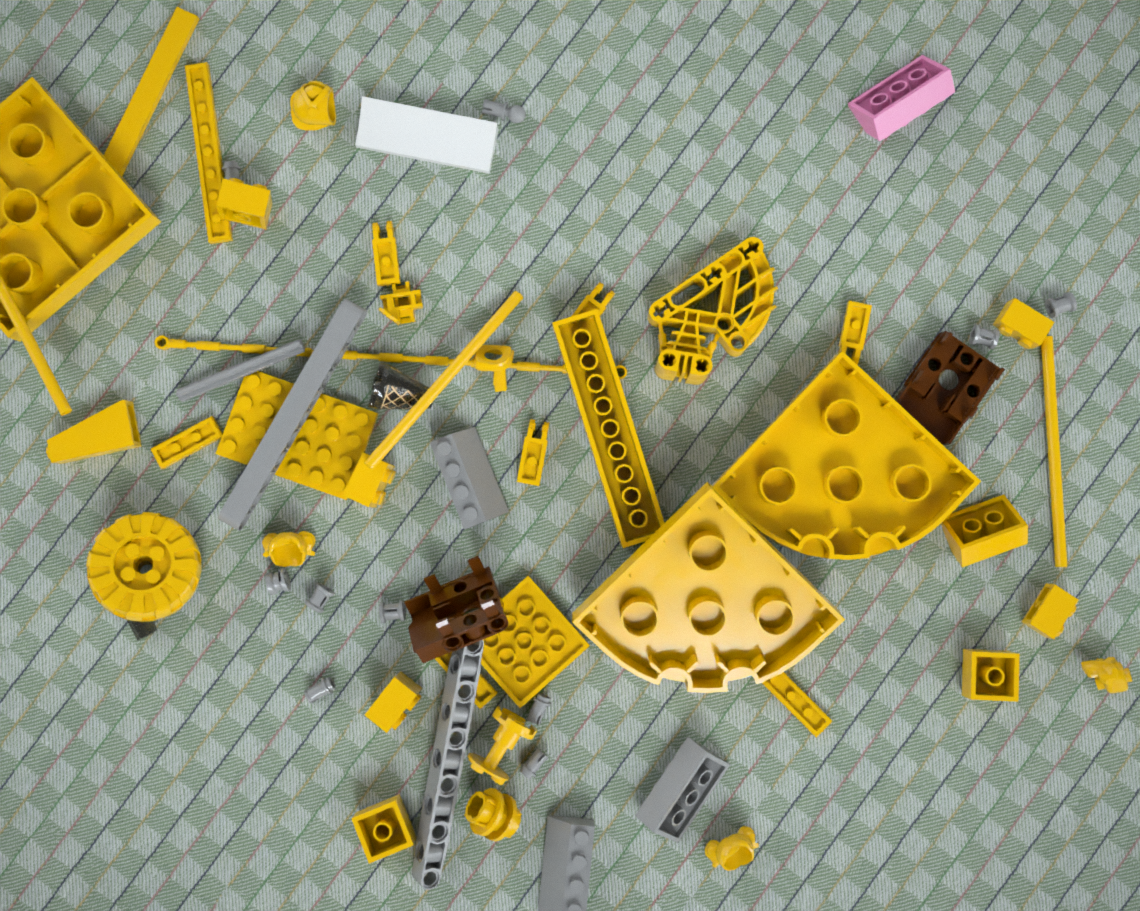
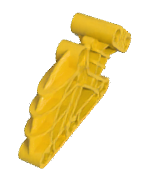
(686, 353)

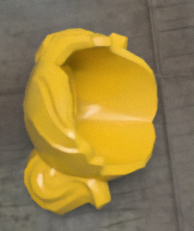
(288, 547)
(732, 850)

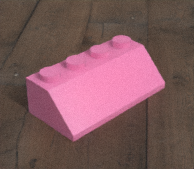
(902, 97)

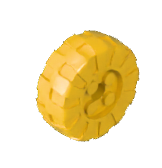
(129, 545)

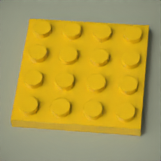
(533, 645)

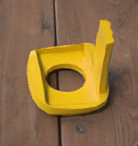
(499, 366)

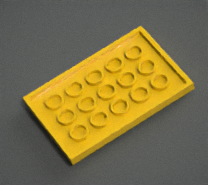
(322, 451)

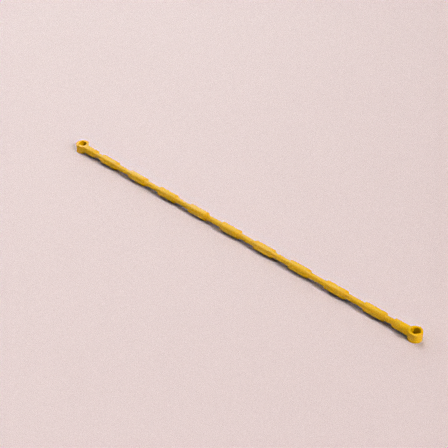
(352, 355)

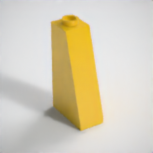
(101, 434)

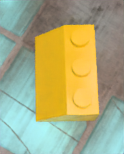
(984, 530)

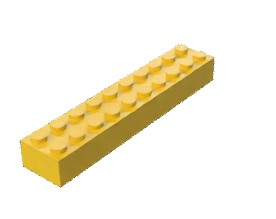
(609, 427)

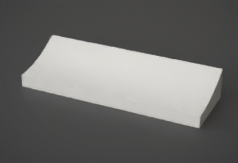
(426, 135)

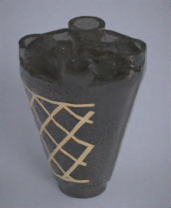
(395, 389)

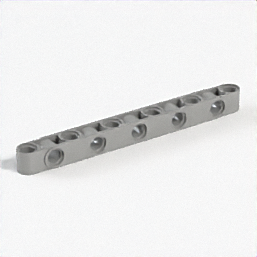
(446, 764)

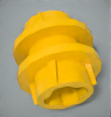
(493, 814)

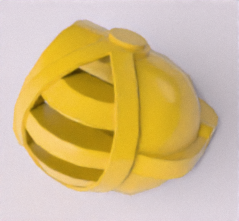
(313, 106)

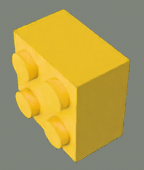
(244, 203)
(368, 485)
(990, 675)
(390, 706)
(384, 828)

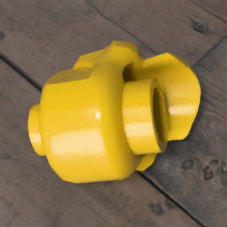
(1108, 674)

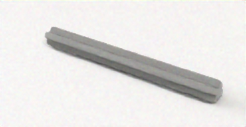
(240, 370)

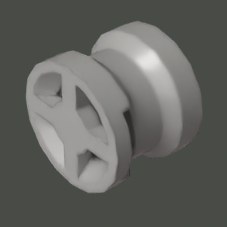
(277, 581)

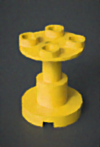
(505, 737)

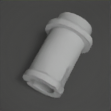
(231, 169)
(319, 690)
(538, 709)
(533, 763)

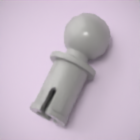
(515, 113)

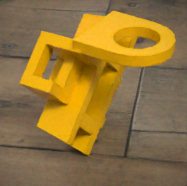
(402, 307)

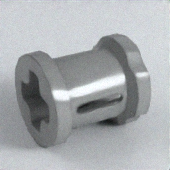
(1060, 305)
(991, 340)
(319, 598)
(392, 611)

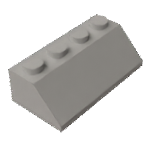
(469, 477)
(682, 790)
(566, 864)

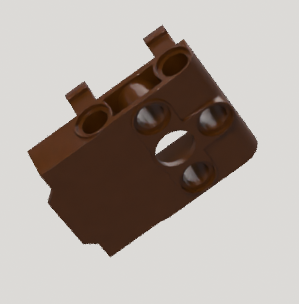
(944, 410)
(439, 618)

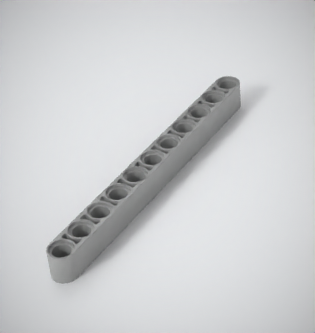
(292, 414)

